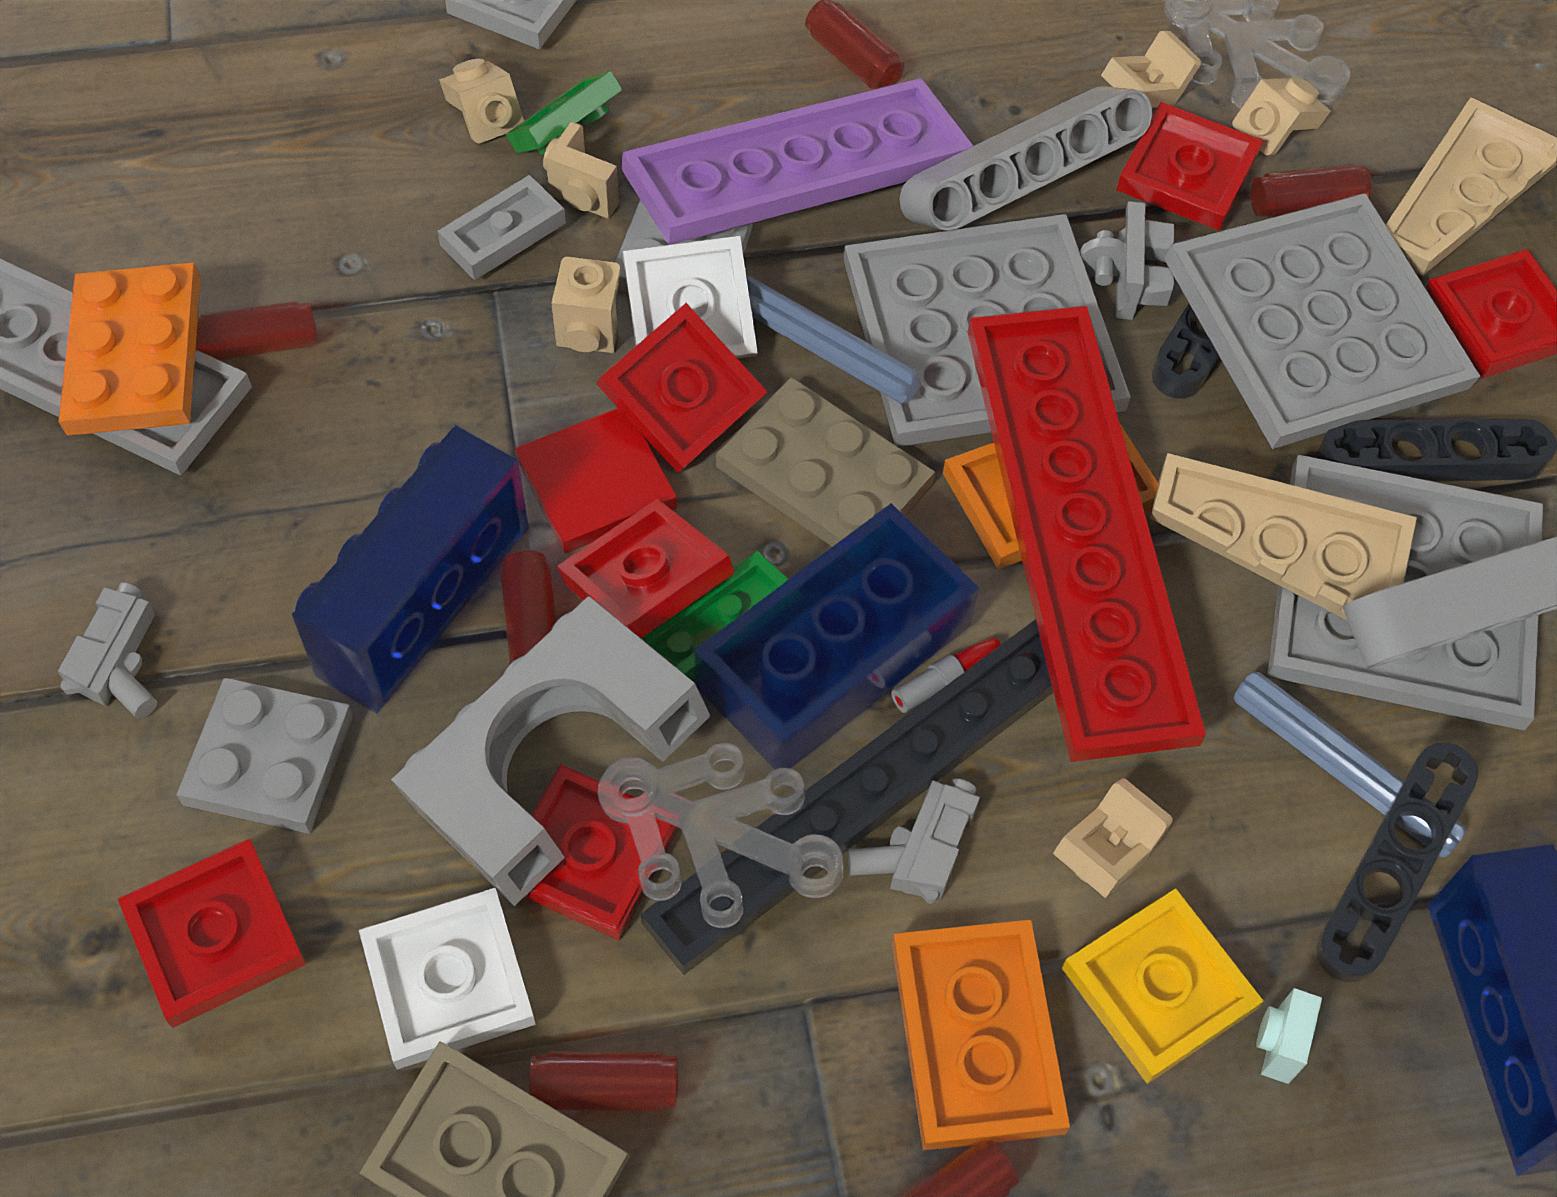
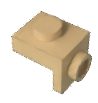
(1158, 74)
(484, 97)
(1279, 108)
(578, 177)
(586, 305)
(1114, 838)

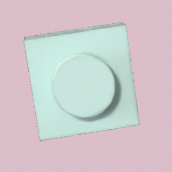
(1288, 1035)

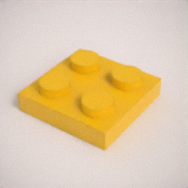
(1161, 985)

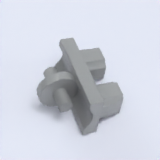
(1125, 259)

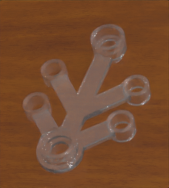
(1253, 40)
(713, 823)

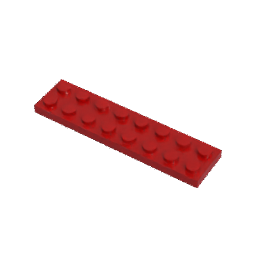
(1083, 537)

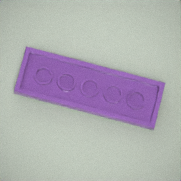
(792, 160)

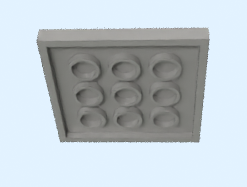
(925, 289)
(1320, 319)
(1473, 678)

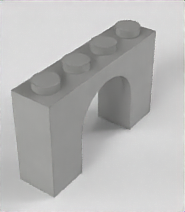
(579, 666)

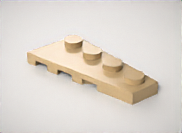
(1468, 181)
(1286, 533)

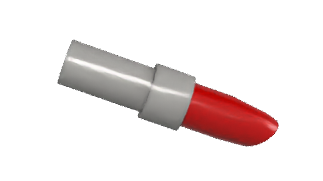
(940, 674)

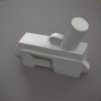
(105, 656)
(928, 853)

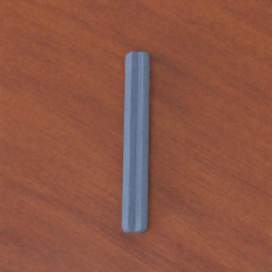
(832, 343)
(1333, 753)

